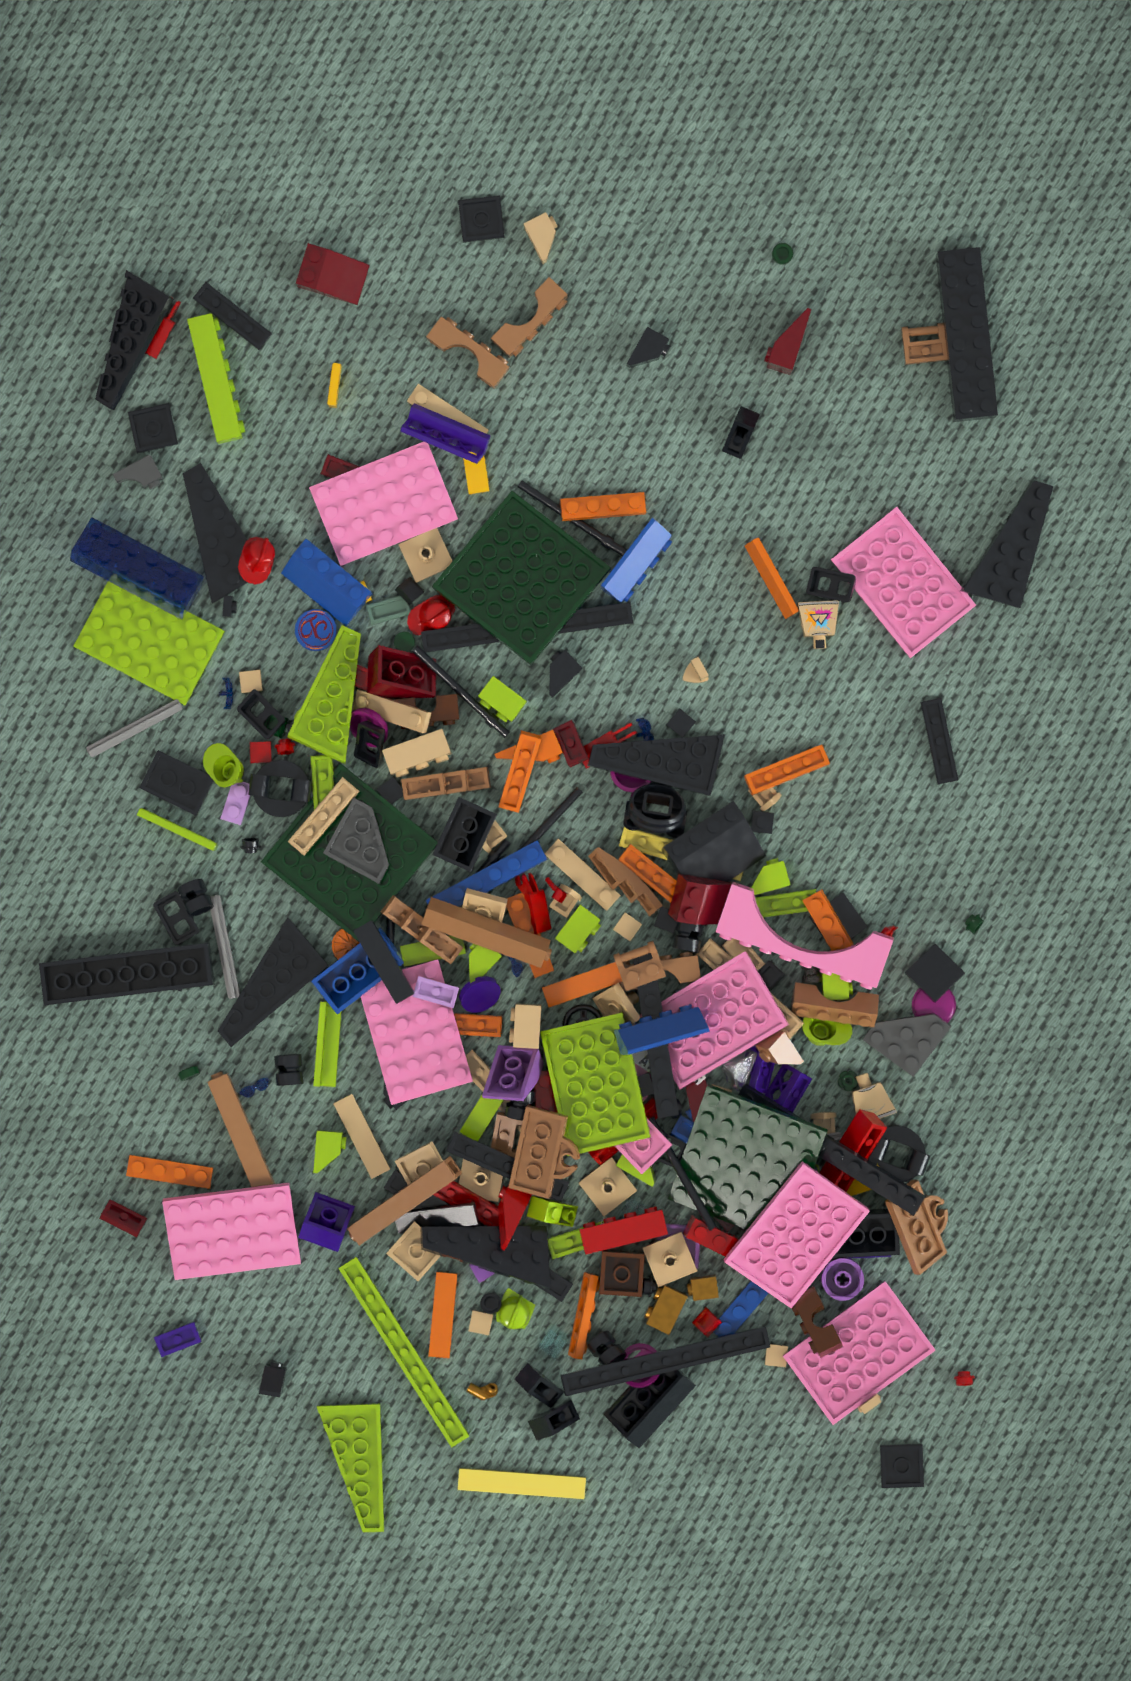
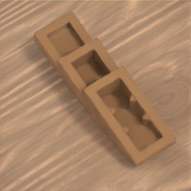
(446, 783)
(618, 875)
(411, 923)

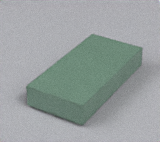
(387, 610)

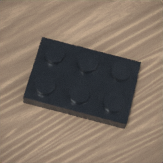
(177, 783)

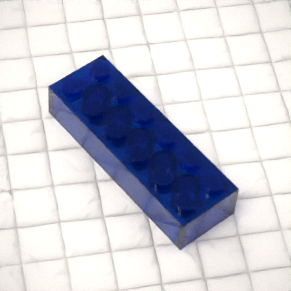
(136, 568)

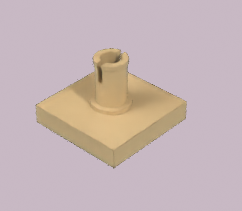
(426, 555)
(485, 904)
(616, 1001)
(418, 1162)
(480, 1180)
(607, 1186)
(409, 1255)
(669, 1259)

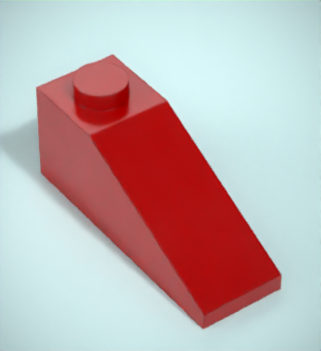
(510, 1212)

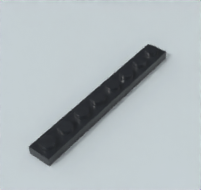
(658, 1056)

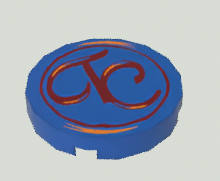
(315, 630)

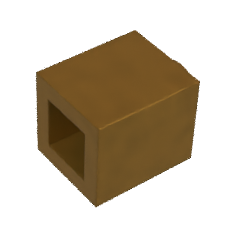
(703, 1288)

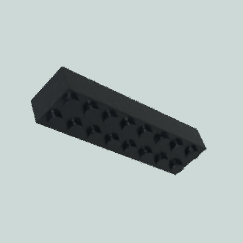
(966, 334)
(126, 974)

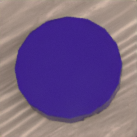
(479, 994)

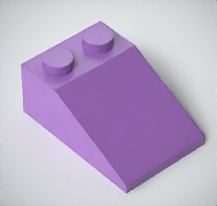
(513, 1073)

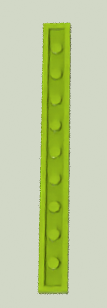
(404, 1352)

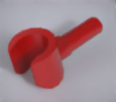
(559, 894)

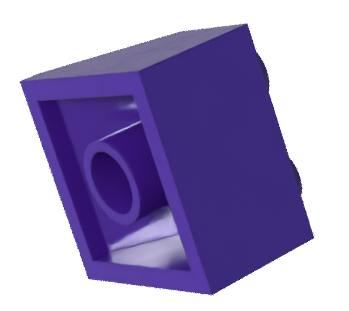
(326, 1222)

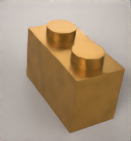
(666, 1308)

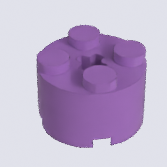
(849, 1287)

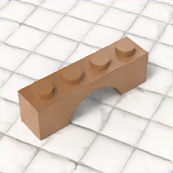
(446, 336)
(511, 337)
(683, 968)
(810, 1003)

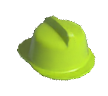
(223, 765)
(826, 1032)
(514, 1311)

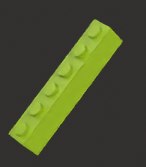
(215, 379)

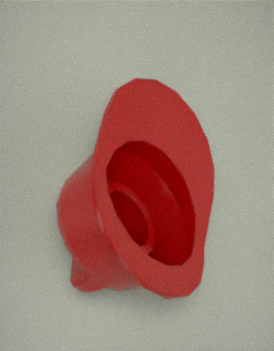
(256, 560)
(430, 615)

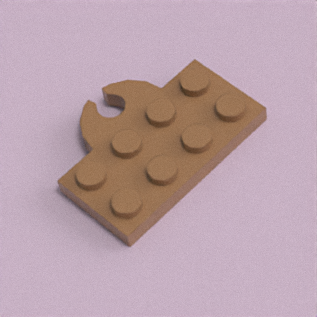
(542, 1152)
(922, 1231)

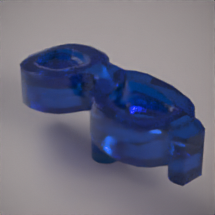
(228, 693)
(645, 726)
(517, 967)
(249, 1091)

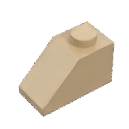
(542, 234)

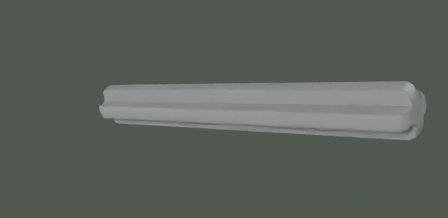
(134, 728)
(224, 948)

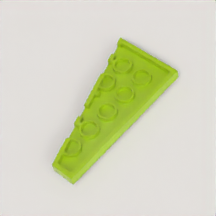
(327, 710)
(357, 1446)

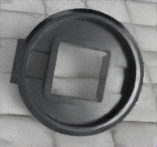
(260, 788)
(671, 823)
(916, 1159)

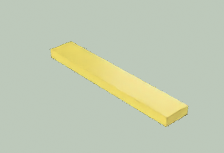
(649, 844)
(521, 1483)

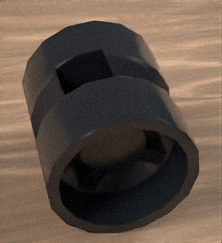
(195, 905)
(688, 937)
(288, 1069)
(516, 1109)
(605, 1348)

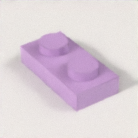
(236, 803)
(436, 992)

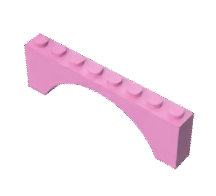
(859, 962)

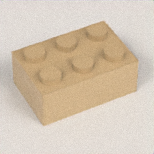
(417, 753)
(526, 1025)

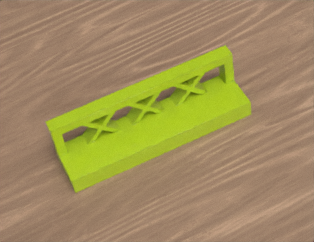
(327, 1046)

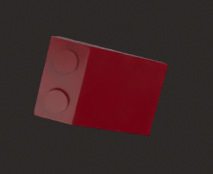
(332, 274)
(785, 349)
(399, 675)
(698, 900)

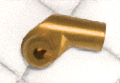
(483, 1393)

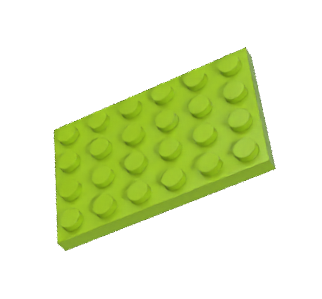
(149, 642)
(595, 1084)

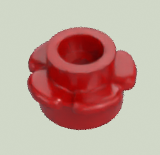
(285, 747)
(964, 1378)

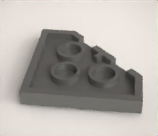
(359, 842)
(907, 1039)

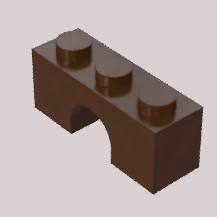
(445, 710)
(824, 1339)

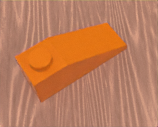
(548, 749)

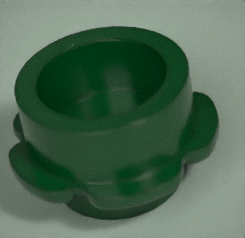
(973, 923)
(847, 1075)

